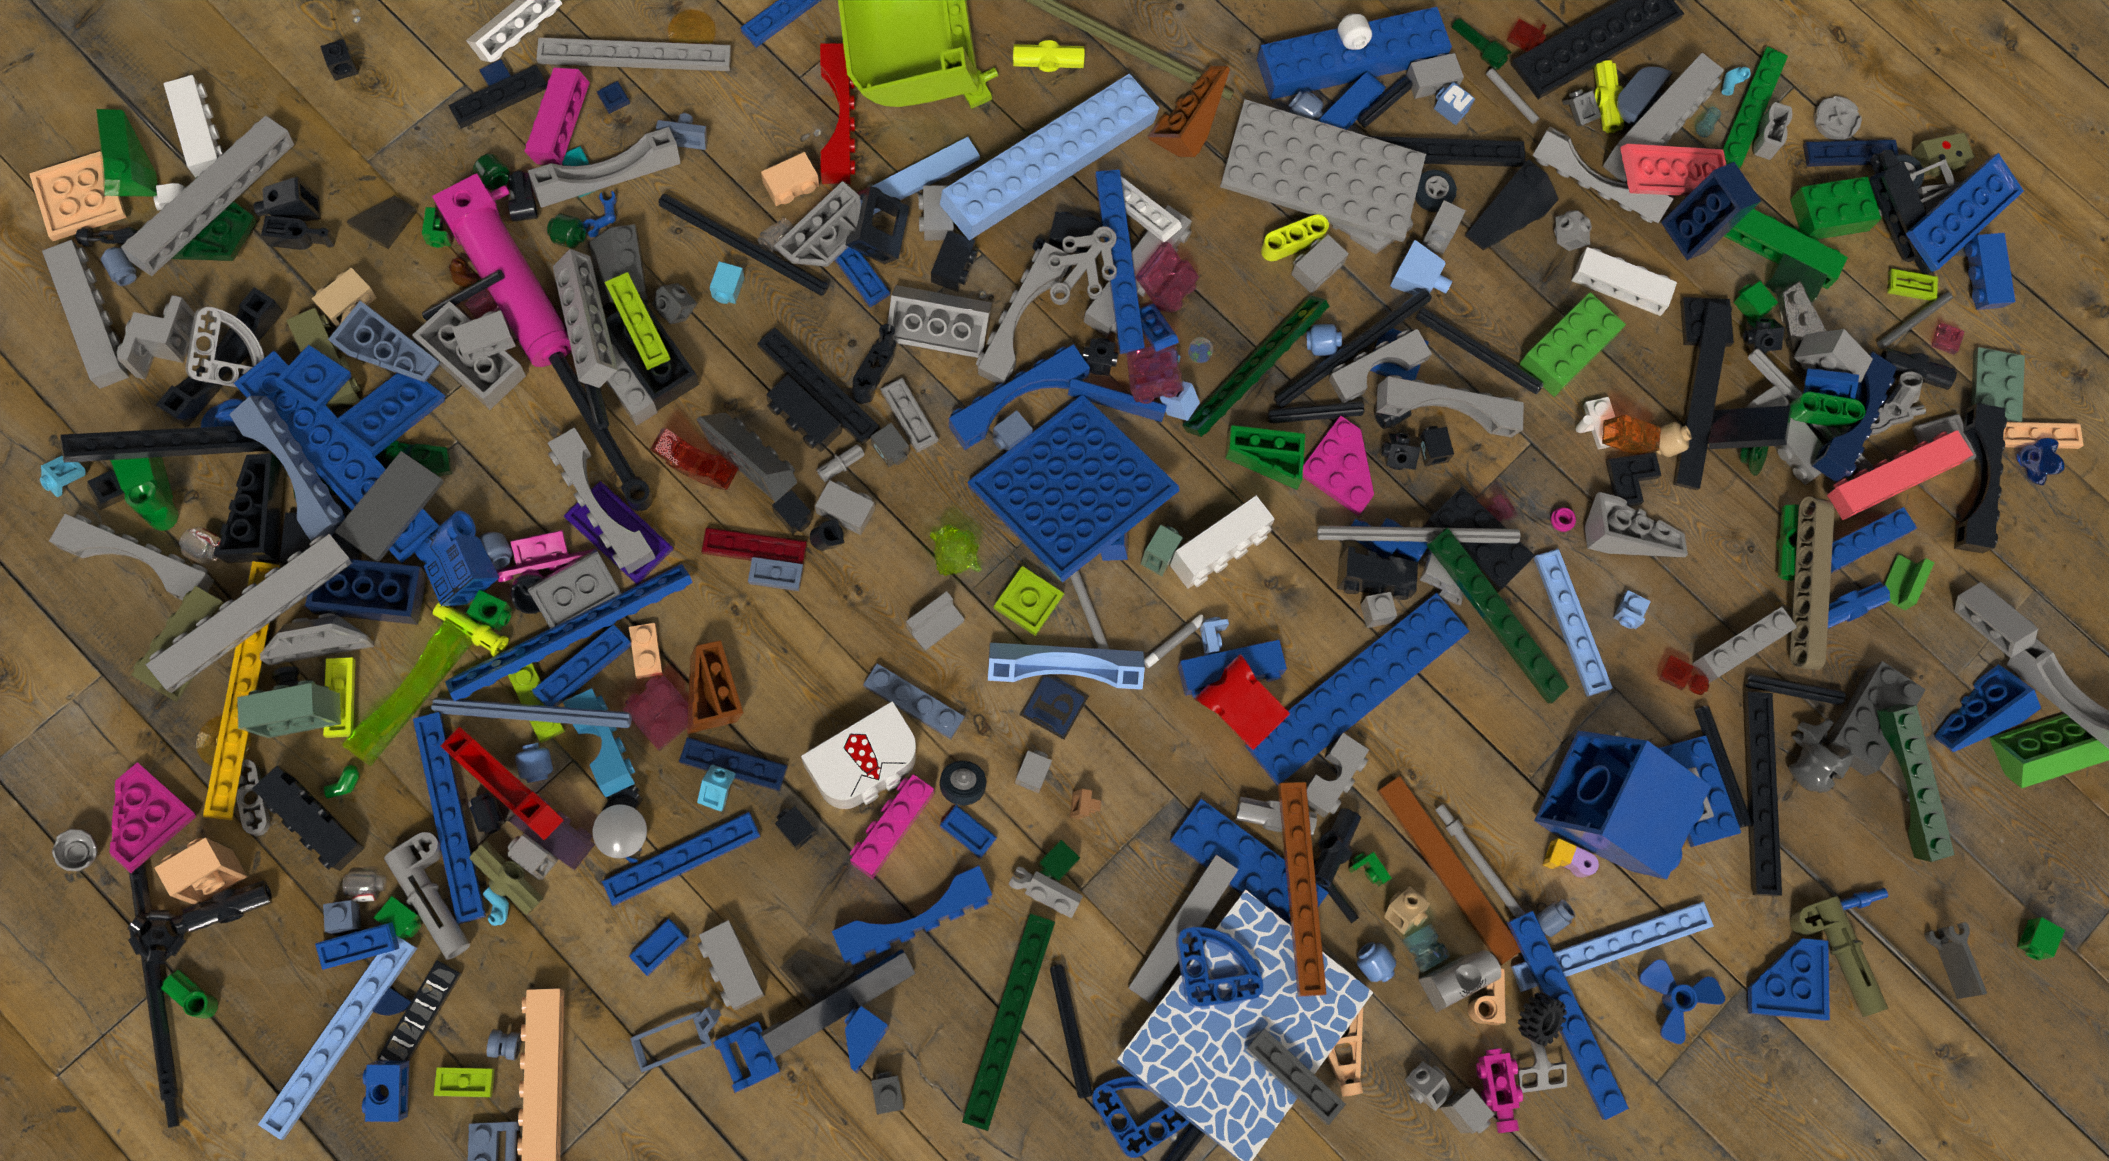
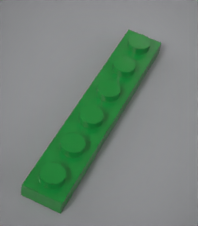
(1753, 106)

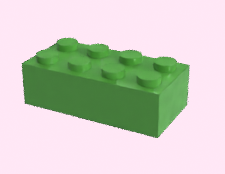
(1572, 344)

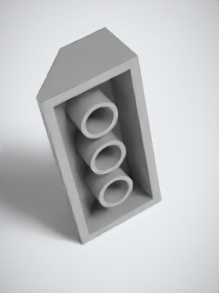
(939, 321)

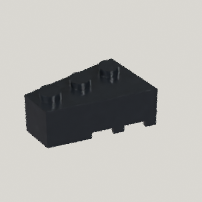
(1376, 575)

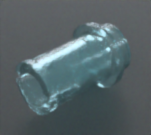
(1706, 126)

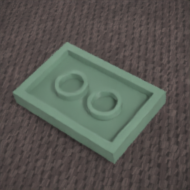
(1999, 381)

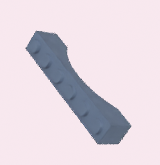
(315, 506)

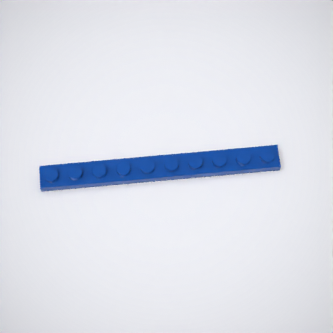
(568, 632)

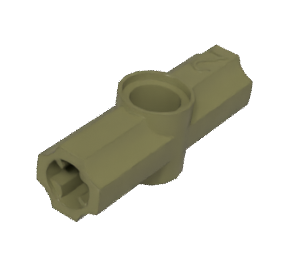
(506, 878)

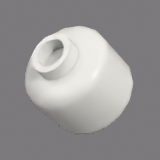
(1354, 31)

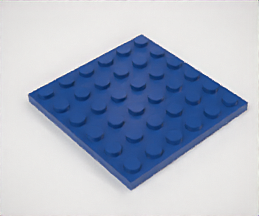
(1073, 487)

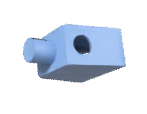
(1421, 271)

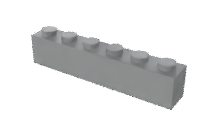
(85, 313)
(1101, 313)

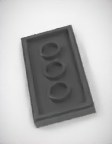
(389, 506)

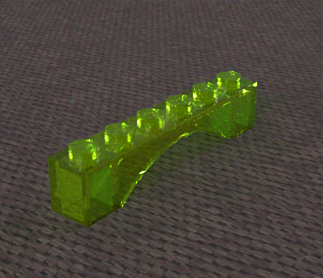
(381, 727)

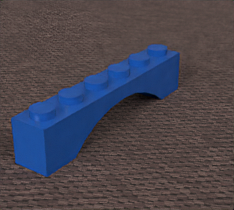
(973, 422)
(861, 938)

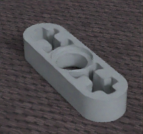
(248, 817)

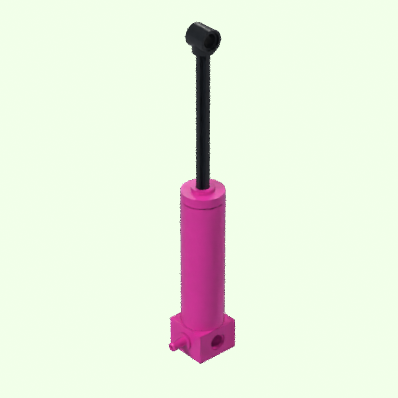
(477, 226)

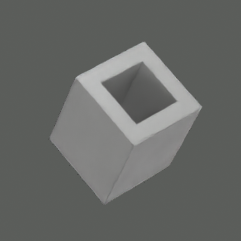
(1378, 609)
(1033, 771)

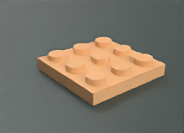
(74, 197)

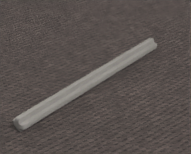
(1791, 392)
(1416, 534)

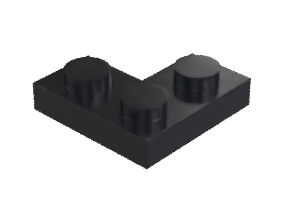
(1628, 471)

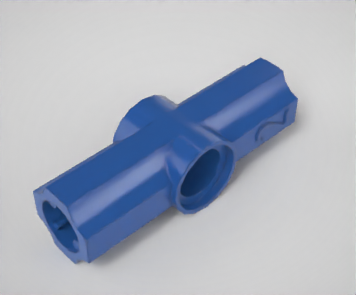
(1857, 604)

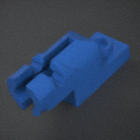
(1405, 549)

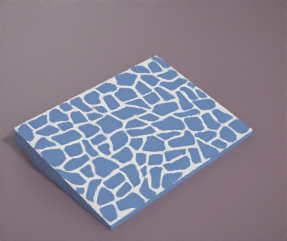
(1199, 1054)

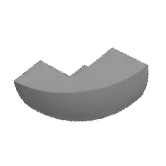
(1437, 576)

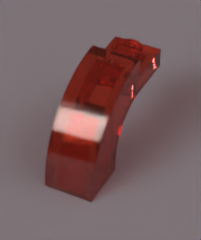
(692, 462)

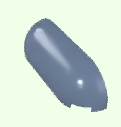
(1641, 93)

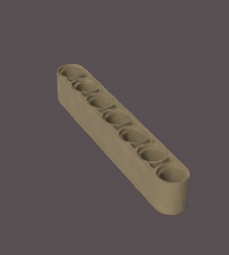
(1812, 583)

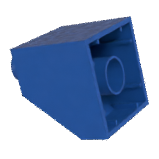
(1624, 802)

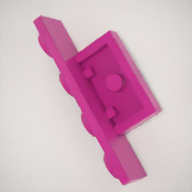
(539, 553)

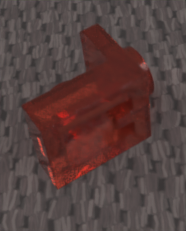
(1526, 36)

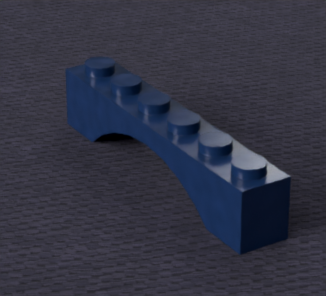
(1840, 453)

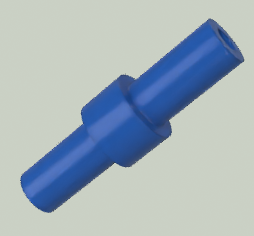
(1864, 898)

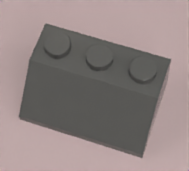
(614, 254)

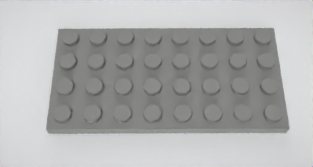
(1323, 170)

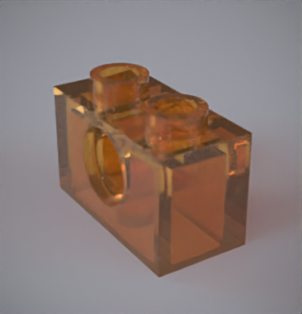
(1631, 435)

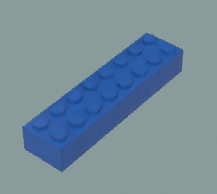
(1324, 61)

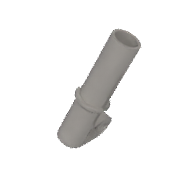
(408, 870)

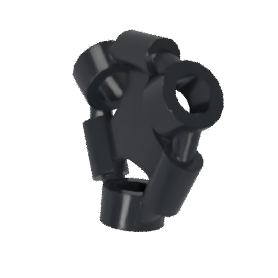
(157, 935)

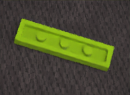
(637, 321)

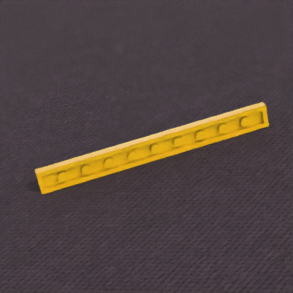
(231, 740)

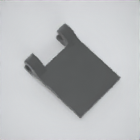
(1958, 960)

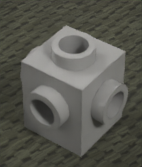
(1573, 230)
(1429, 1086)

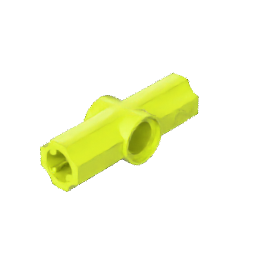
(1048, 56)
(1607, 95)

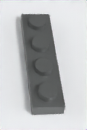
(1295, 1077)

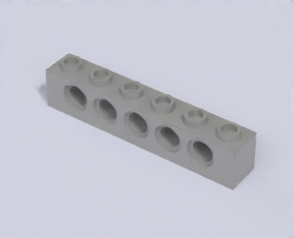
(584, 318)

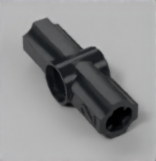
(1931, 372)
(1336, 846)
(227, 906)

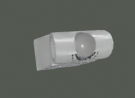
(1460, 978)

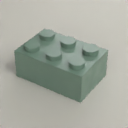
(288, 709)

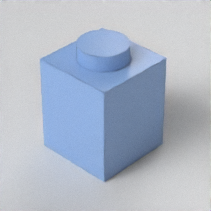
(1183, 403)

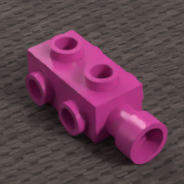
(1502, 1082)

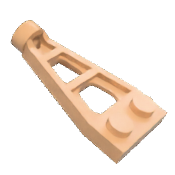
(1352, 1070)

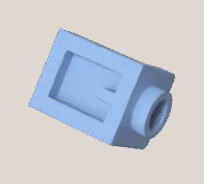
(1631, 610)
(1211, 639)

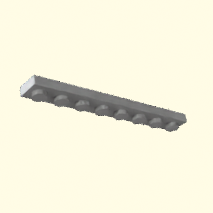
(633, 54)

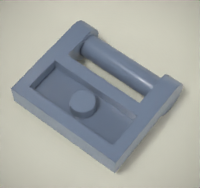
(484, 1141)

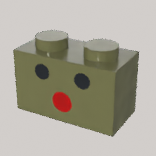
(1952, 148)

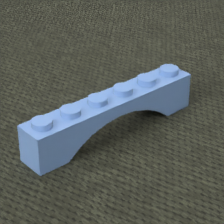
(1109, 666)

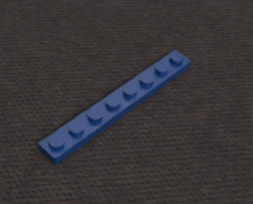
(1123, 285)
(449, 819)
(1576, 1030)

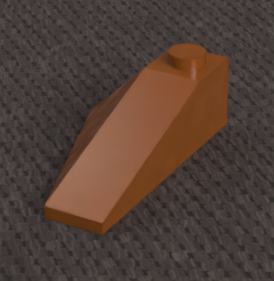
(1192, 119)

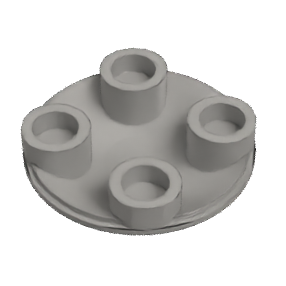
(619, 831)

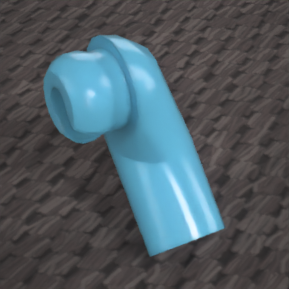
(1734, 77)
(499, 907)

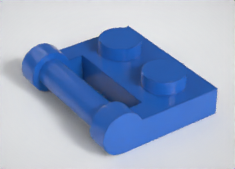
(755, 1053)

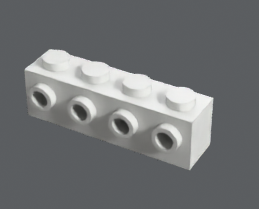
(510, 26)

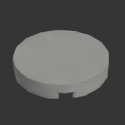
(1837, 118)

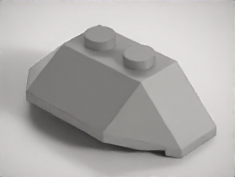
(824, 230)
(313, 639)

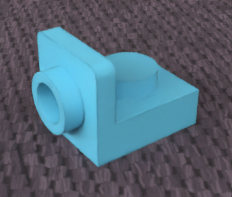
(58, 474)
(715, 787)

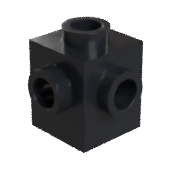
(1764, 335)
(1100, 356)
(1401, 451)

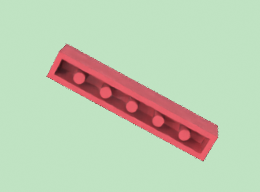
(1900, 474)

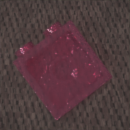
(1167, 278)
(1154, 373)
(659, 712)

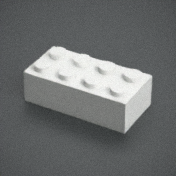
(1222, 542)

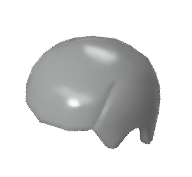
(74, 850)

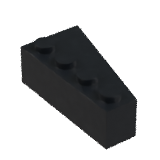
(307, 817)

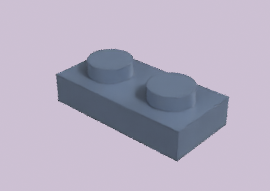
(775, 574)

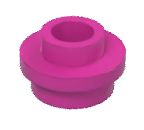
(1568, 515)

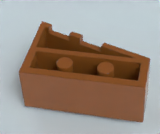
(712, 691)

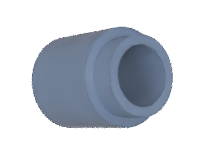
(118, 266)
(1555, 917)

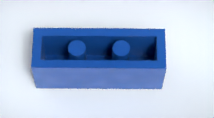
(1990, 271)

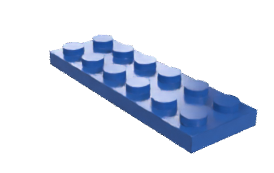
(1964, 212)
(1259, 868)

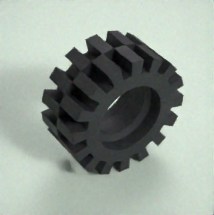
(1542, 1019)

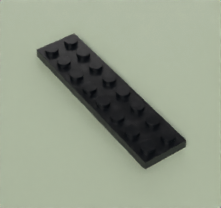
(1593, 42)

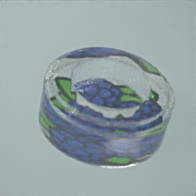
(1200, 350)

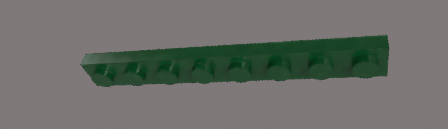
(1255, 366)
(1497, 615)
(1008, 1022)

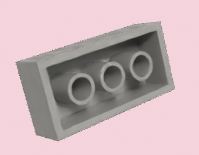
(485, 378)

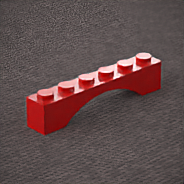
(836, 154)
(502, 783)

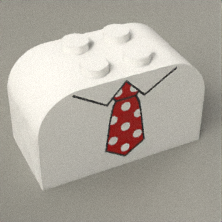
(863, 759)

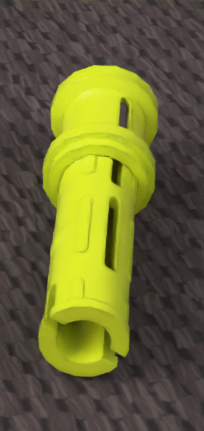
(480, 634)

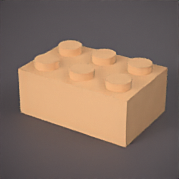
(200, 871)

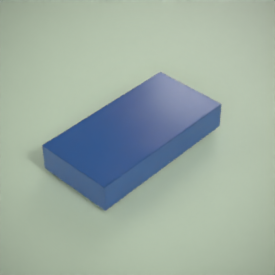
(968, 832)
(658, 947)

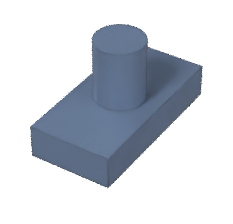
(685, 132)

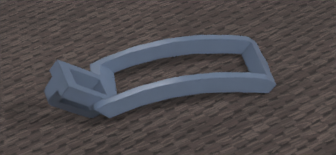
(702, 1027)

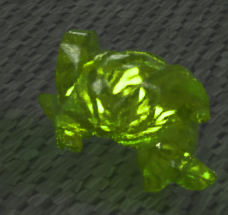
(955, 550)

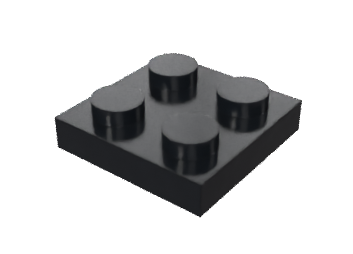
(1692, 319)

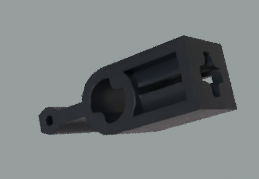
(285, 233)

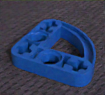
(1202, 980)
(1131, 1129)

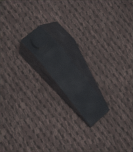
(1520, 202)

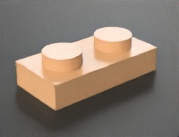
(645, 650)

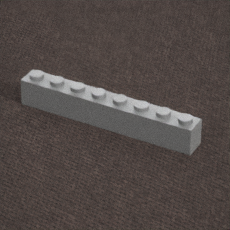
(207, 196)
(248, 613)

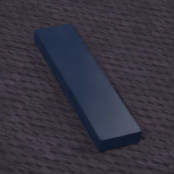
(1845, 152)
(745, 766)

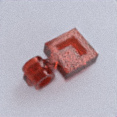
(1678, 675)

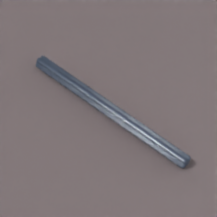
(532, 712)

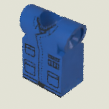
(456, 561)

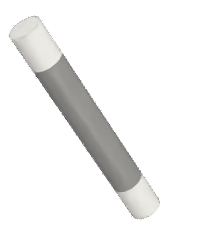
(1174, 641)

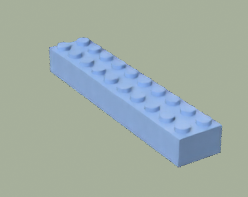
(1048, 156)

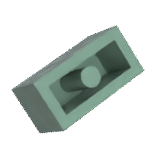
(1161, 549)

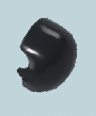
(520, 595)

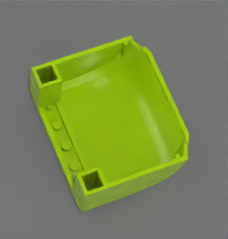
(908, 49)

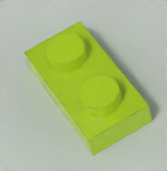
(464, 1082)

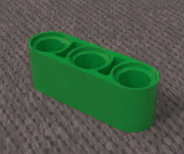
(1827, 410)

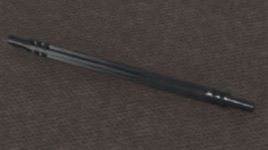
(156, 1004)

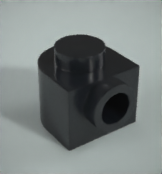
(827, 535)

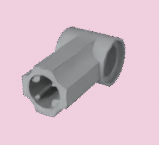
(1904, 395)

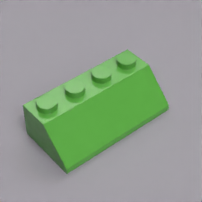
(2047, 750)

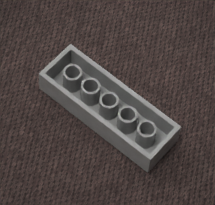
(1670, 111)

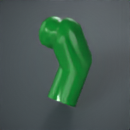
(345, 784)

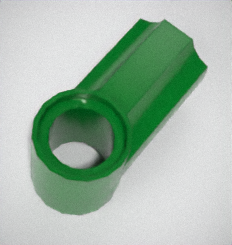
(188, 995)

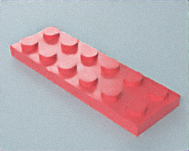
(1668, 168)

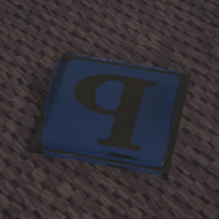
(1054, 705)

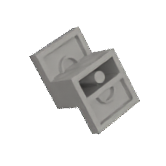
(156, 337)

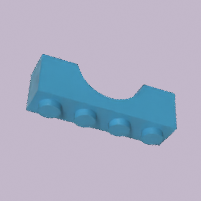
(609, 767)

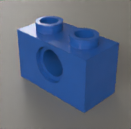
(396, 1078)

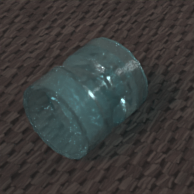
(1426, 948)

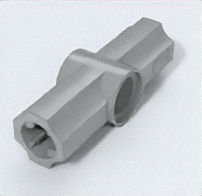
(1265, 814)

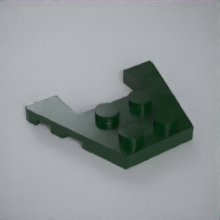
(221, 237)

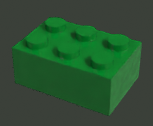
(1836, 208)

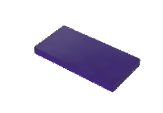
(627, 518)

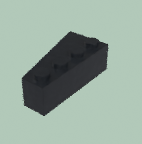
(254, 513)

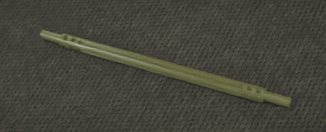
(1122, 41)

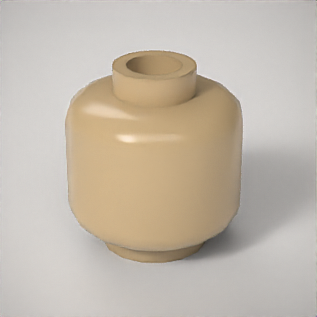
(1674, 439)

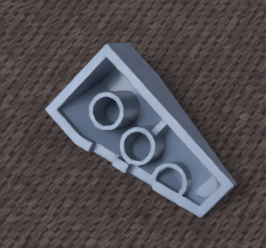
(378, 342)

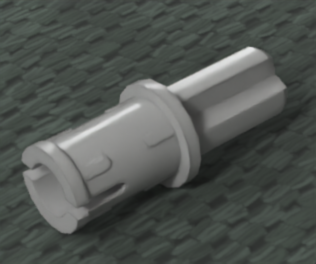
(840, 463)

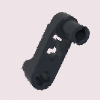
(867, 378)

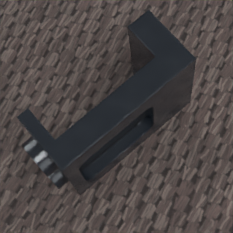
(871, 240)

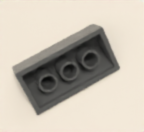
(747, 453)

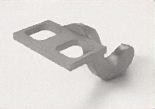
(1542, 1067)

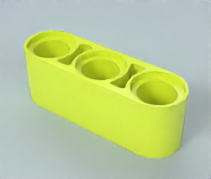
(1289, 246)

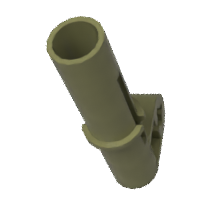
(1845, 948)

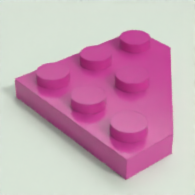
(1341, 467)
(144, 817)

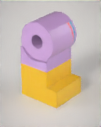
(1571, 857)

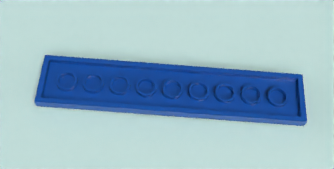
(333, 456)
(1359, 688)

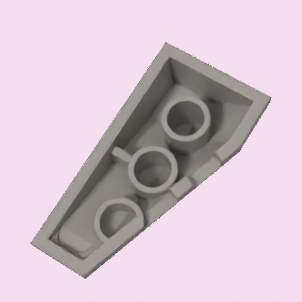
(1622, 530)

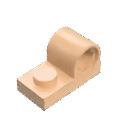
(1494, 1001)

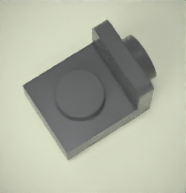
(1583, 106)
(887, 1093)

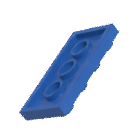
(388, 413)
(1724, 823)

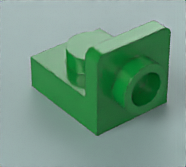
(433, 228)
(1374, 869)

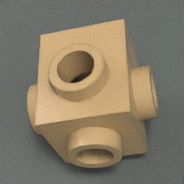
(1407, 910)

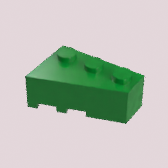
(1268, 452)

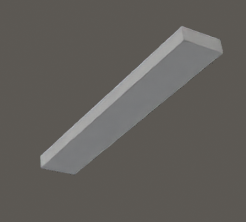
(1191, 914)

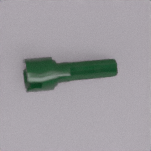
(1492, 51)

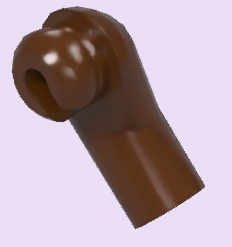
(459, 273)

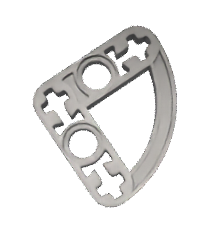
(213, 366)

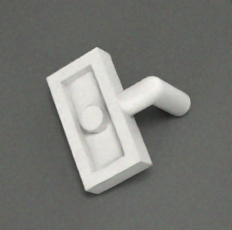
(1596, 413)

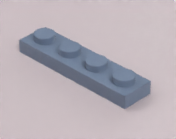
(913, 701)

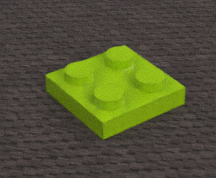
(1028, 600)

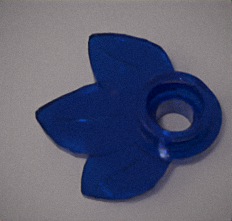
(2044, 460)

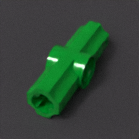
(1786, 551)

